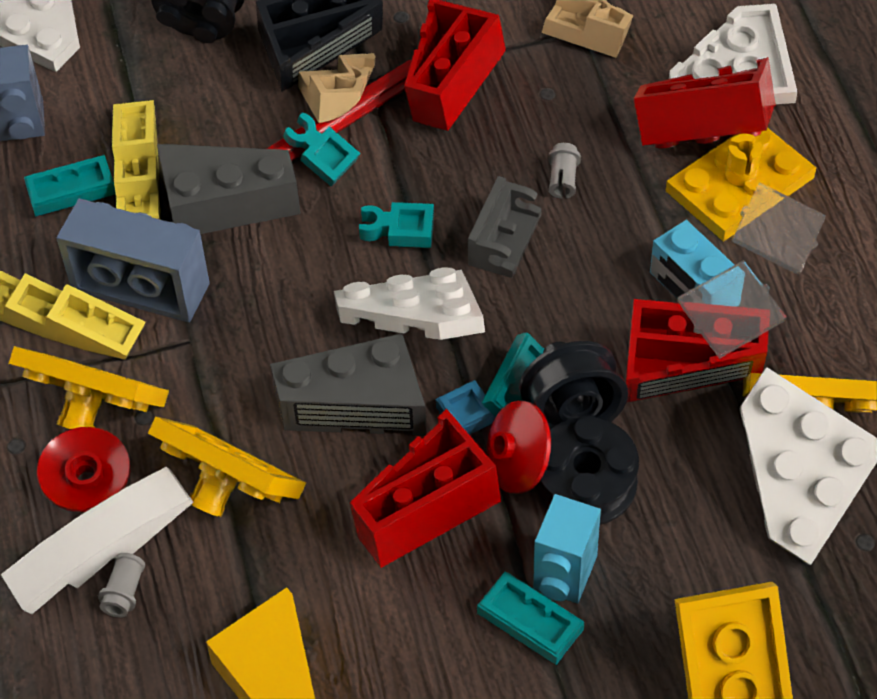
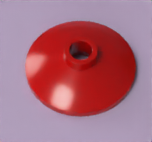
(519, 446)
(80, 452)

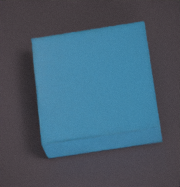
(466, 407)

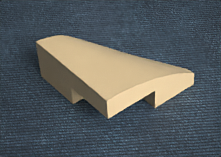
(589, 24)
(336, 91)

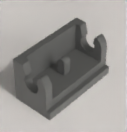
(503, 228)

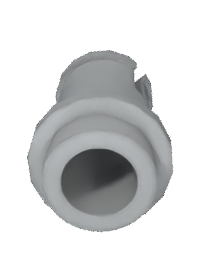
(564, 161)
(122, 584)

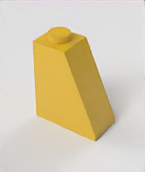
(264, 653)

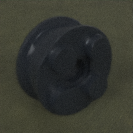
(199, 18)
(574, 382)
(597, 446)

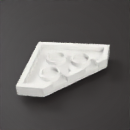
(44, 26)
(745, 37)
(432, 303)
(803, 463)

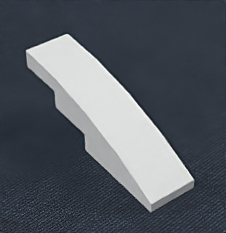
(95, 538)

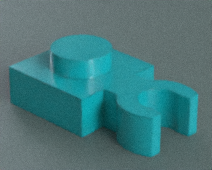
(325, 153)
(405, 225)

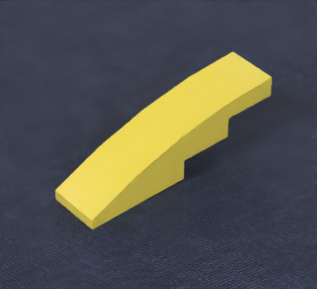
(136, 158)
(67, 316)

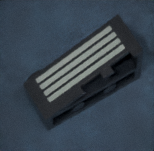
(313, 32)

